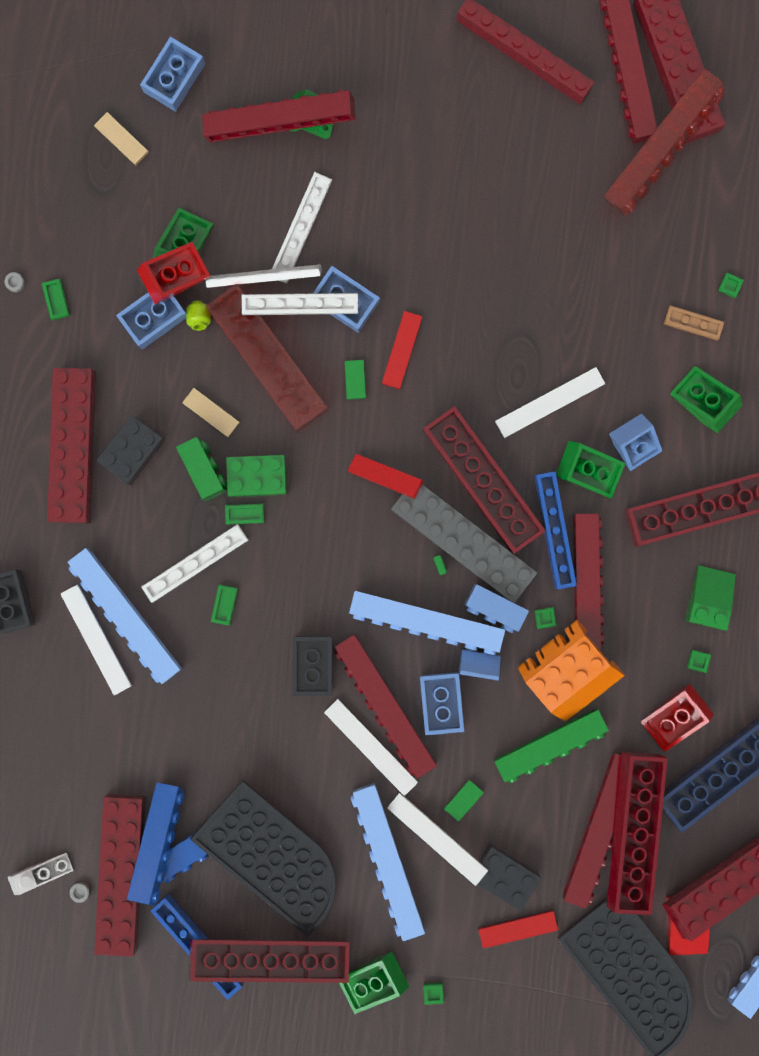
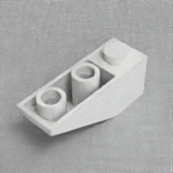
(40, 874)

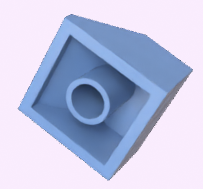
(636, 442)
(479, 664)

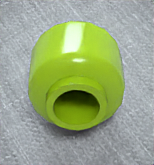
(198, 316)

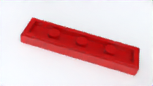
(402, 350)
(385, 476)
(518, 929)

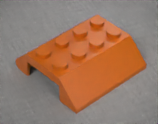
(569, 672)

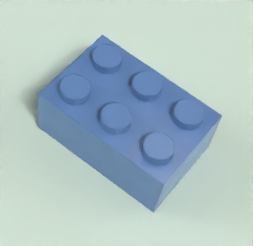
(173, 74)
(337, 282)
(149, 320)
(495, 609)
(441, 703)

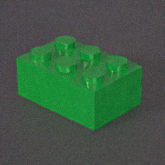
(202, 468)
(256, 476)

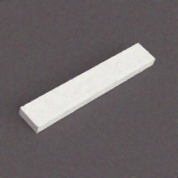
(302, 222)
(264, 275)
(300, 304)
(550, 402)
(194, 563)
(96, 639)
(371, 747)
(438, 839)

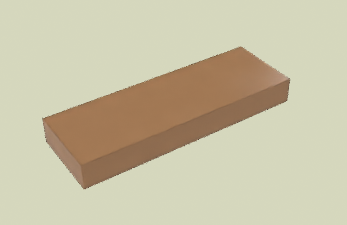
(693, 323)

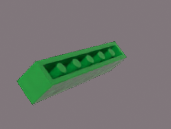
(550, 745)

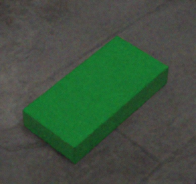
(55, 299)
(355, 379)
(244, 514)
(224, 605)
(463, 800)

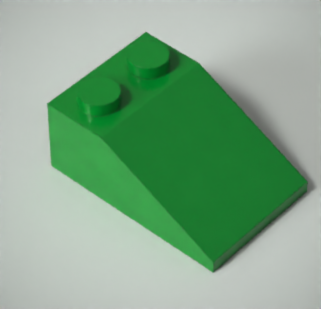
(182, 230)
(707, 399)
(590, 469)
(711, 598)
(375, 983)

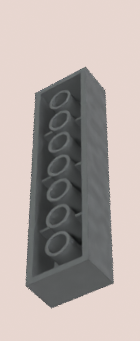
(465, 543)

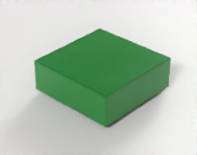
(730, 285)
(439, 565)
(545, 617)
(698, 661)
(433, 993)

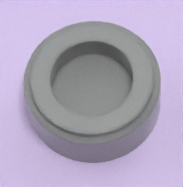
(14, 282)
(79, 892)

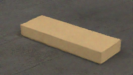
(121, 138)
(211, 412)

